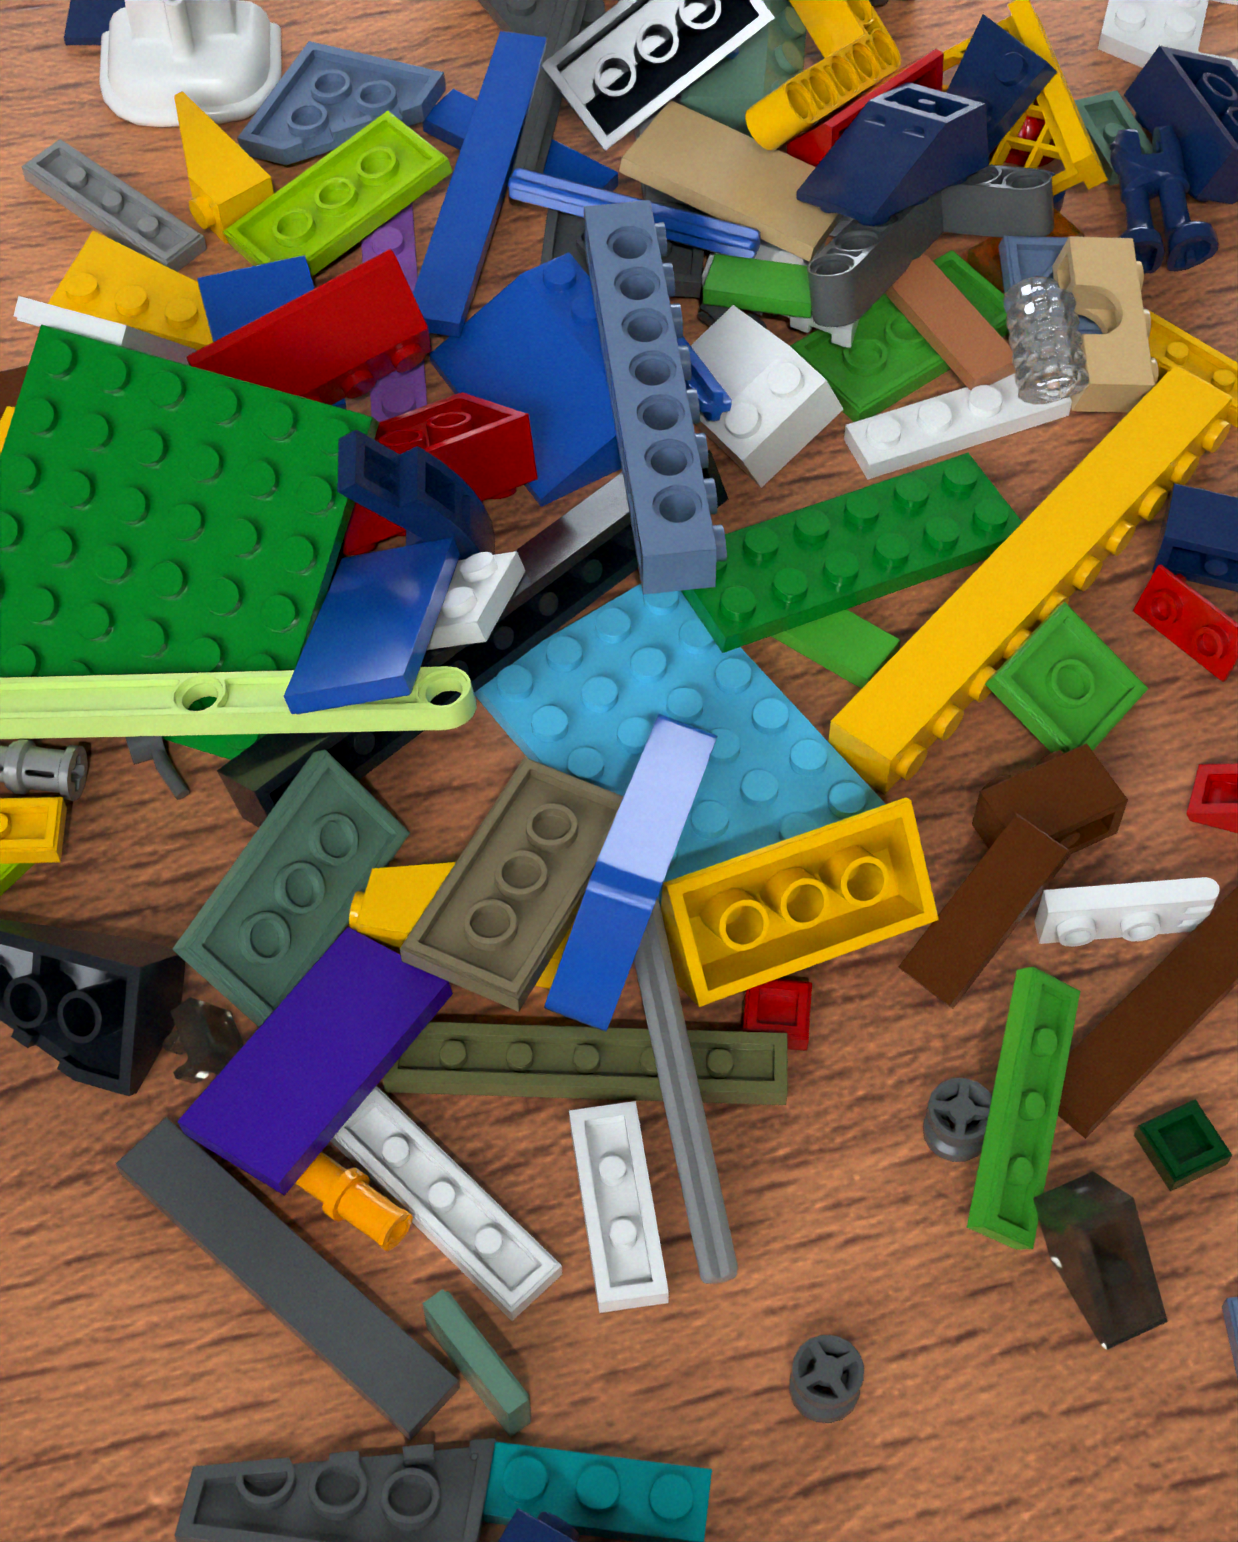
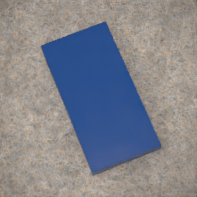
(373, 627)

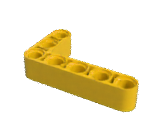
(855, 55)

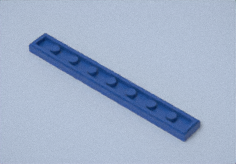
(478, 185)

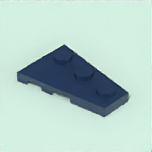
(1001, 75)

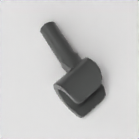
(152, 747)

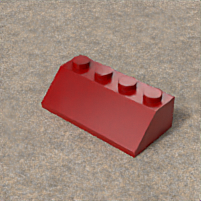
(330, 338)
(472, 436)

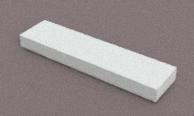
(447, 1204)

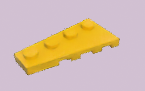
(133, 291)

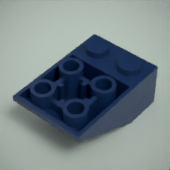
(899, 154)

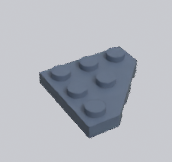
(332, 97)

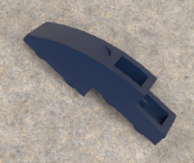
(414, 493)

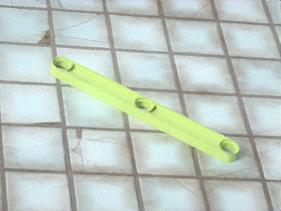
(244, 705)

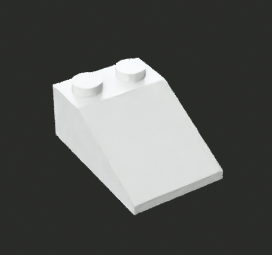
(773, 393)

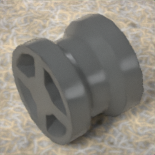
(964, 1104)
(832, 1364)

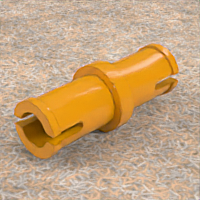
(351, 1198)

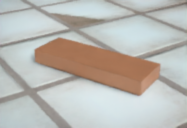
(951, 324)

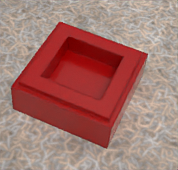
(780, 1008)

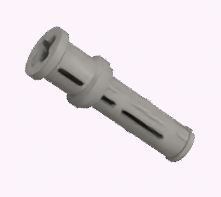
(43, 769)

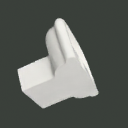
(210, 49)

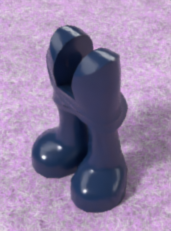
(1161, 176)

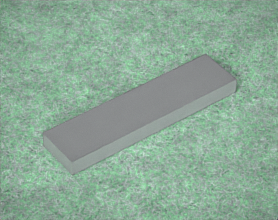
(113, 206)

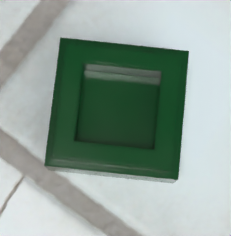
(1182, 1145)

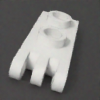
(1124, 910)

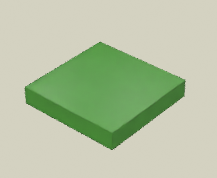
(1066, 683)

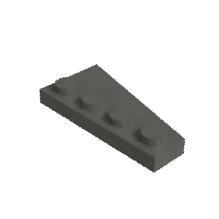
(343, 1499)

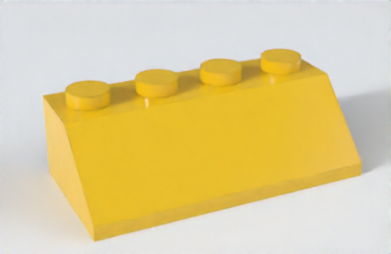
(797, 903)

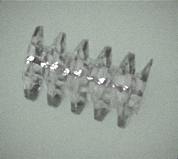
(1044, 341)

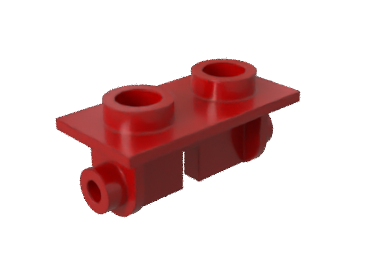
(1190, 622)

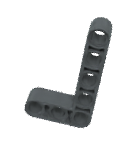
(870, 259)

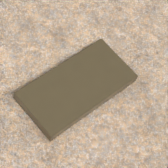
(515, 886)

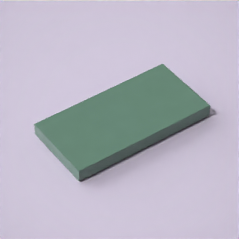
(291, 888)

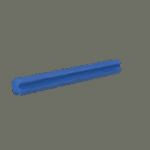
(680, 225)

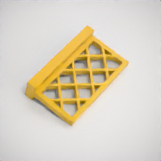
(1055, 107)

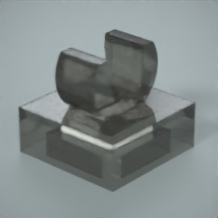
(206, 1036)

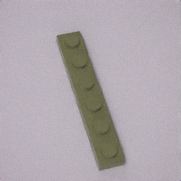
(585, 1063)

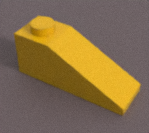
(220, 173)

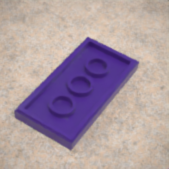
(314, 1060)

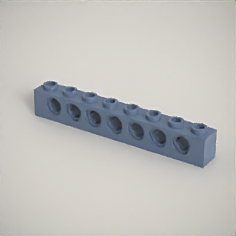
(650, 400)

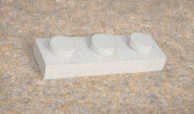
(618, 1207)

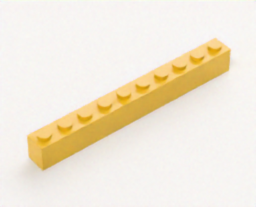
(1029, 575)

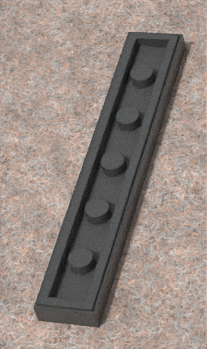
(289, 1278)

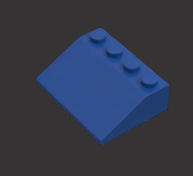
(542, 356)

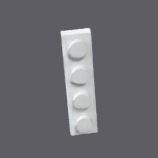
(945, 426)

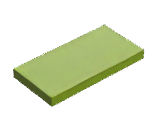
(341, 197)

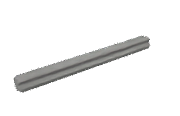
(684, 1105)

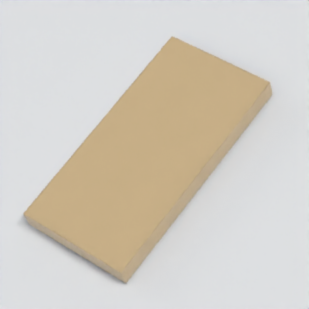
(729, 178)

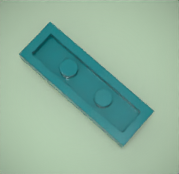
(599, 1493)

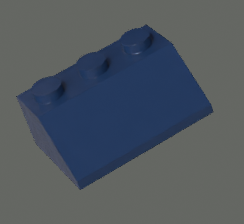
(1201, 104)

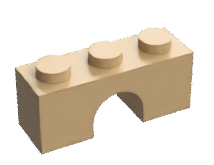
(1108, 292)

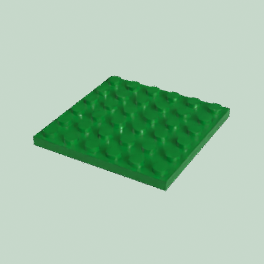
(163, 520)

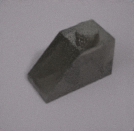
(1102, 1257)

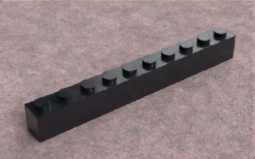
(564, 574)

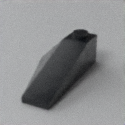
(89, 1000)

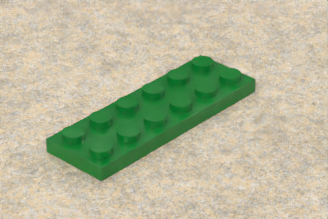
(852, 550)

